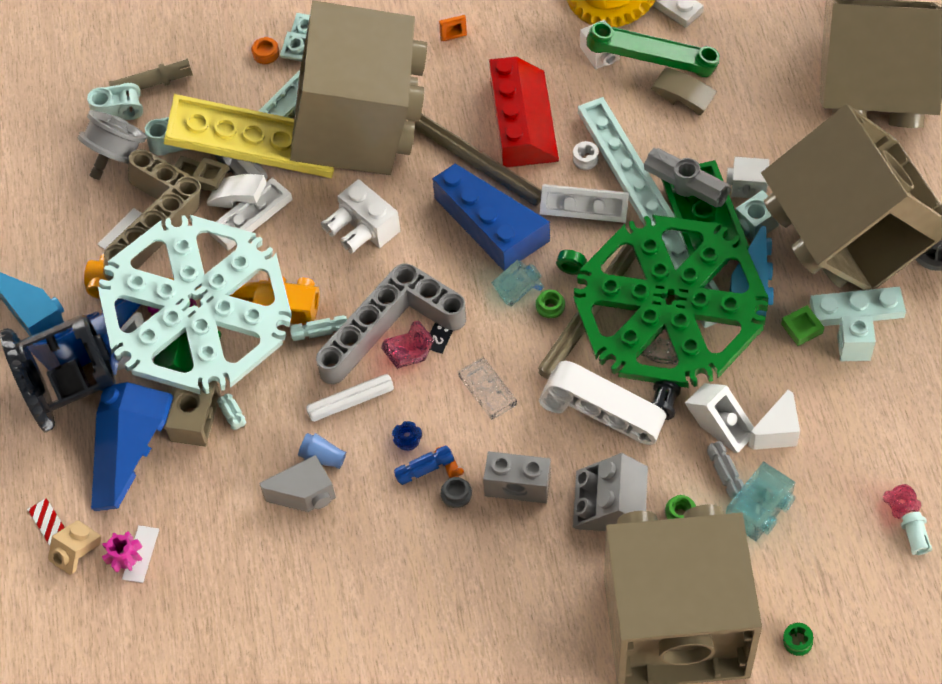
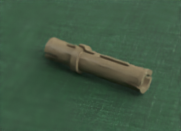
(157, 76)

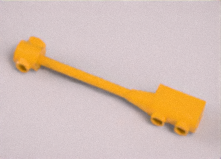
(302, 297)

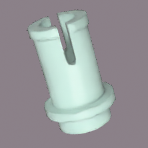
(916, 533)

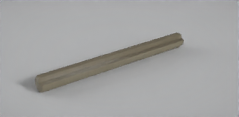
(479, 159)
(575, 327)

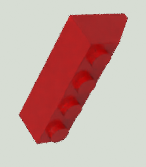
(522, 113)

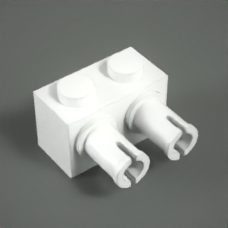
(369, 215)

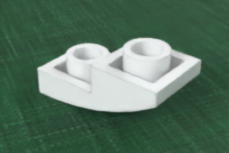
(237, 189)

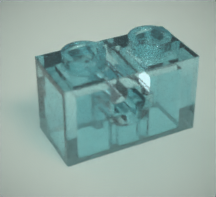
(767, 488)

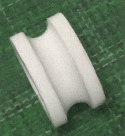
(590, 160)

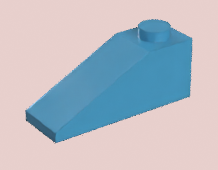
(30, 305)

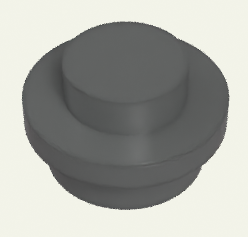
(456, 492)

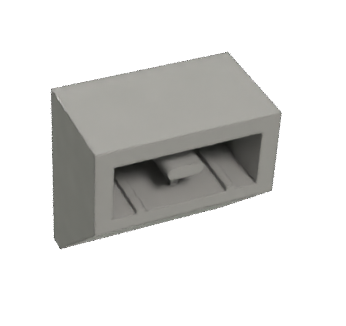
(609, 491)

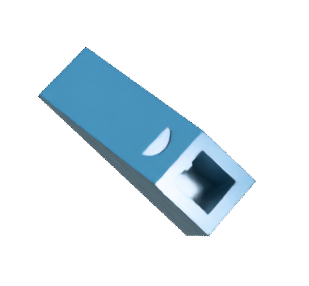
(758, 250)

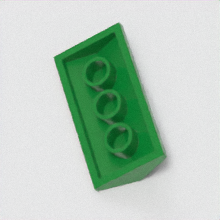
(699, 210)

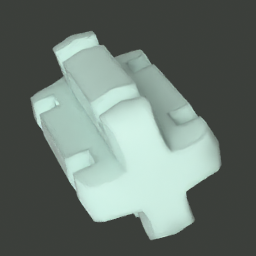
(231, 411)

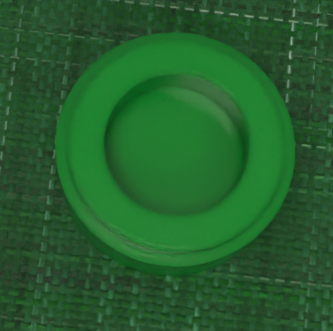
(570, 261)

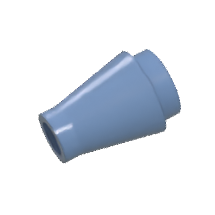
(325, 451)

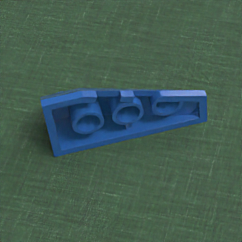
(73, 348)

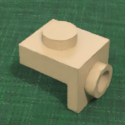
(71, 545)

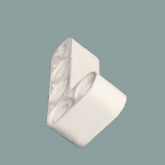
(602, 401)

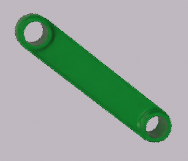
(652, 49)

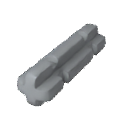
(725, 468)

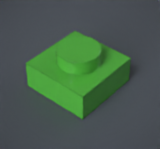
(802, 325)

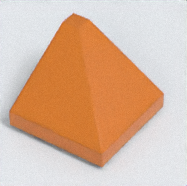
(452, 28)

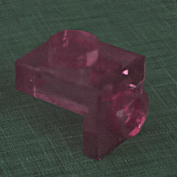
(408, 347)

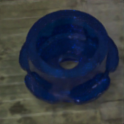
(410, 442)

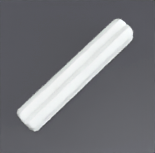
(350, 397)

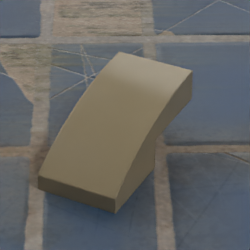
(688, 90)
(207, 172)

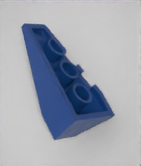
(123, 430)

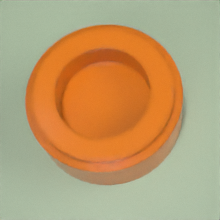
(265, 50)

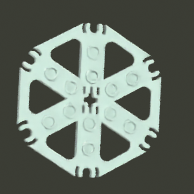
(199, 323)

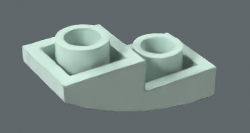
(295, 40)

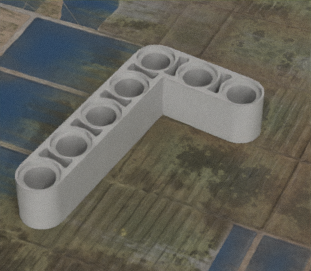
(384, 315)

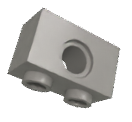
(517, 477)

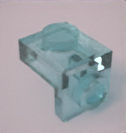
(517, 281)

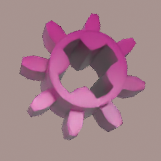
(122, 560)

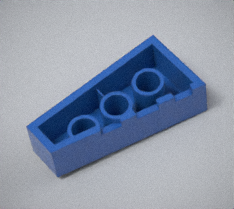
(490, 217)

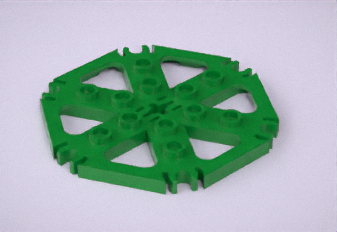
(690, 303)

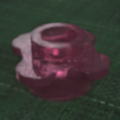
(905, 493)

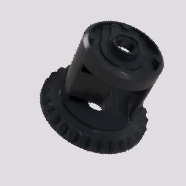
(66, 379)

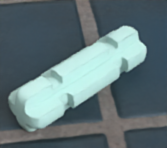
(316, 328)

